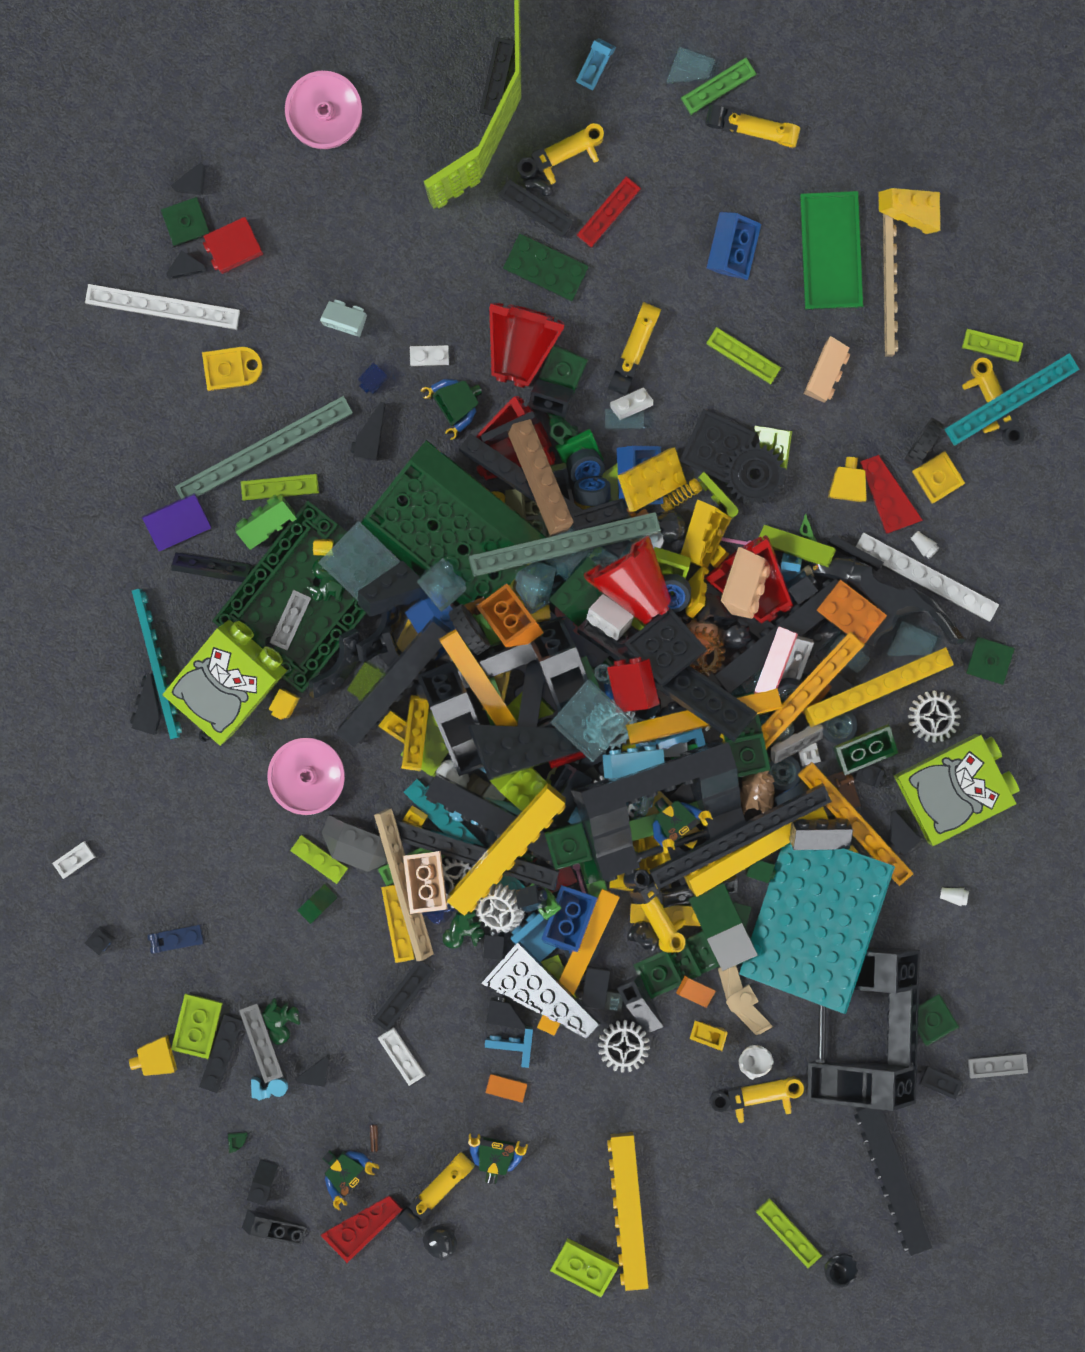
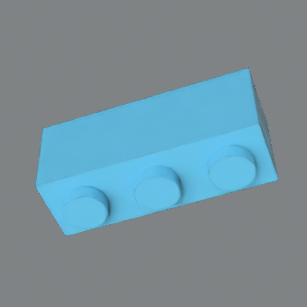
(622, 764)

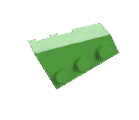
(265, 521)

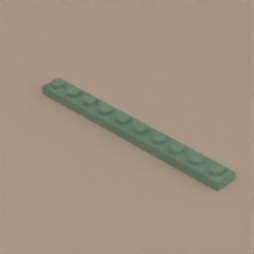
(265, 448)
(564, 544)

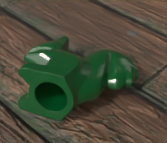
(561, 429)
(328, 584)
(461, 927)
(276, 1018)

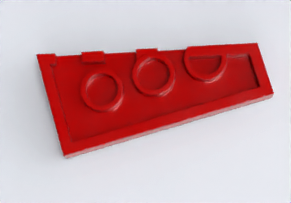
(890, 500)
(358, 1230)

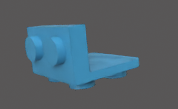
(531, 936)

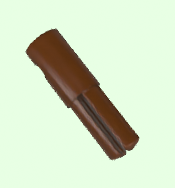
(374, 1136)

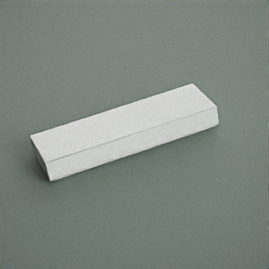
(401, 1056)

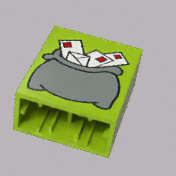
(225, 681)
(957, 788)

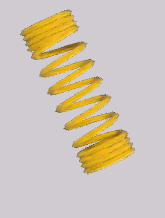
(695, 486)

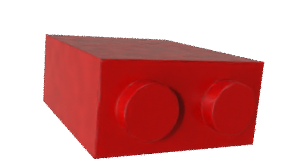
(232, 245)
(633, 684)

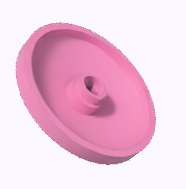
(323, 109)
(306, 776)

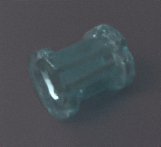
(598, 674)

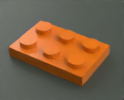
(851, 612)

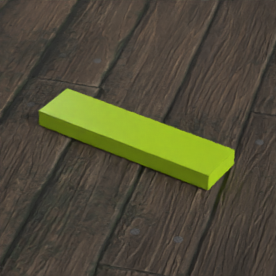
(743, 355)
(275, 486)
(799, 546)
(788, 1233)

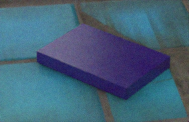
(176, 522)

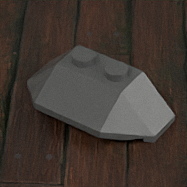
(353, 844)

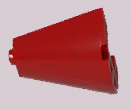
(520, 341)
(511, 411)
(634, 582)
(775, 594)

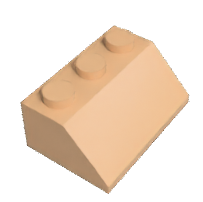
(827, 370)
(745, 583)
(425, 882)

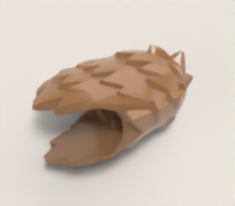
(757, 792)

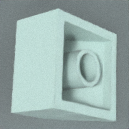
(344, 318)

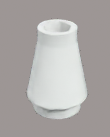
(925, 545)
(955, 895)

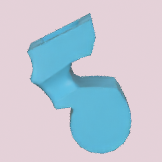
(276, 1087)

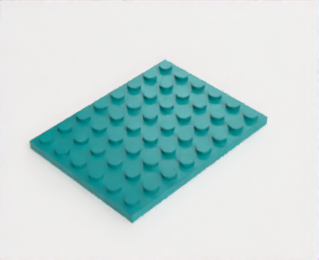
(818, 923)

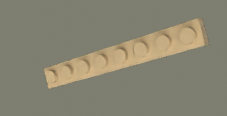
(890, 286)
(394, 853)

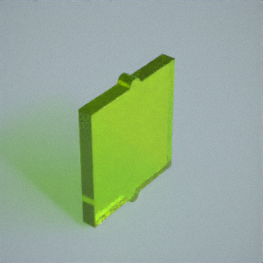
(364, 681)

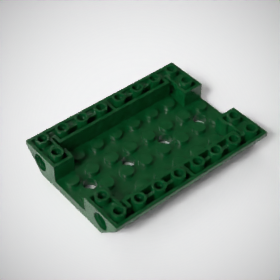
(464, 515)
(268, 588)

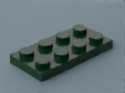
(545, 267)

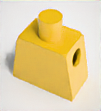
(849, 482)
(155, 1058)

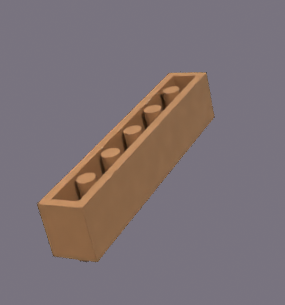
(540, 477)

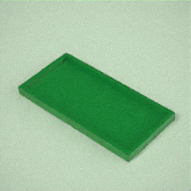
(831, 250)

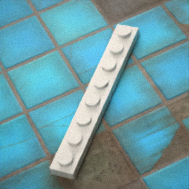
(162, 306)
(928, 578)

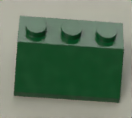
(577, 595)
(865, 749)

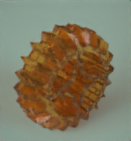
(706, 668)

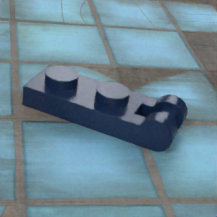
(176, 938)

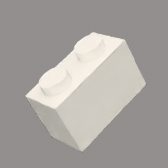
(609, 617)

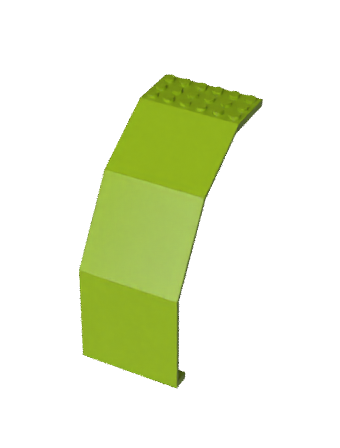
(472, 166)

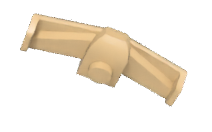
(741, 1001)

